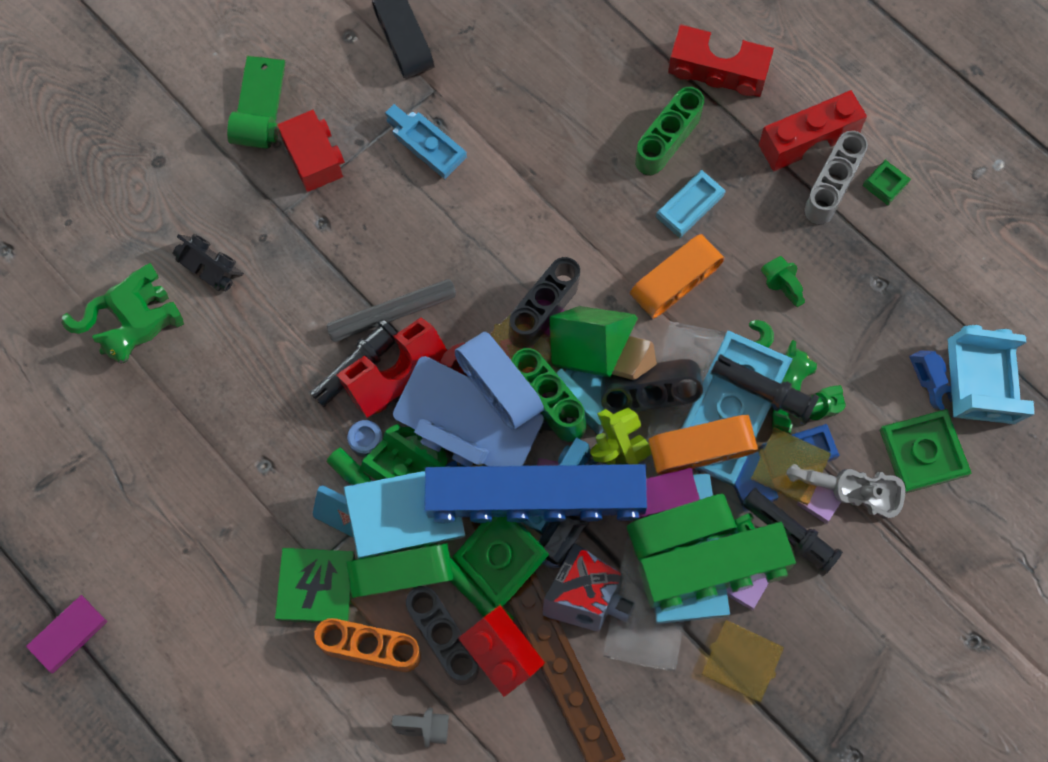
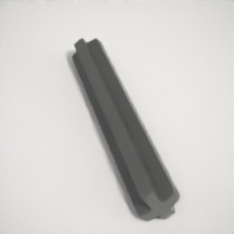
(391, 310)

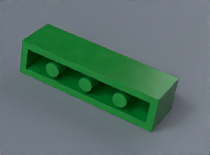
(716, 565)

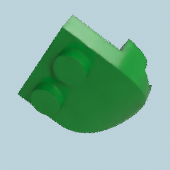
(401, 455)

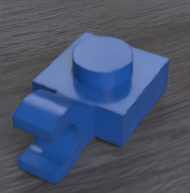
(931, 374)

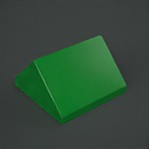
(589, 339)

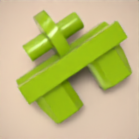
(615, 445)

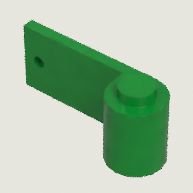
(258, 104)

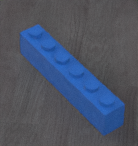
(535, 491)

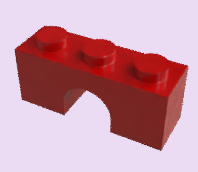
(695, 61)
(792, 136)
(375, 388)

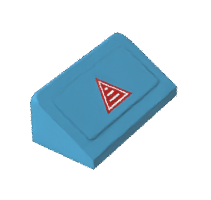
(332, 510)

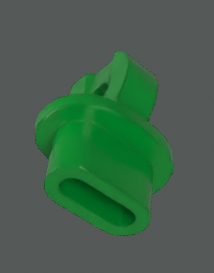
(782, 276)
(829, 403)

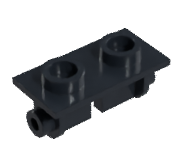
(217, 268)

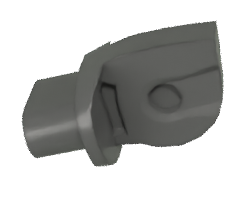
(430, 726)

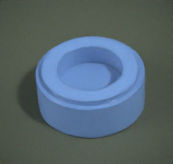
(364, 437)

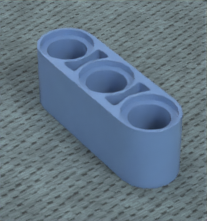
(499, 380)

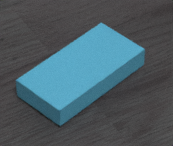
(690, 203)

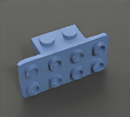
(456, 416)

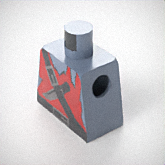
(586, 592)

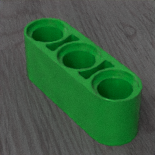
(673, 118)
(561, 405)
(681, 527)
(399, 570)

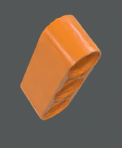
(677, 276)
(703, 444)
(353, 635)

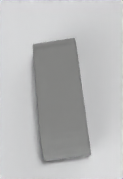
(839, 164)

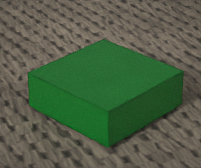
(886, 182)

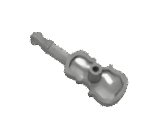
(880, 494)

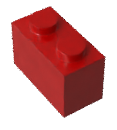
(310, 150)
(501, 651)

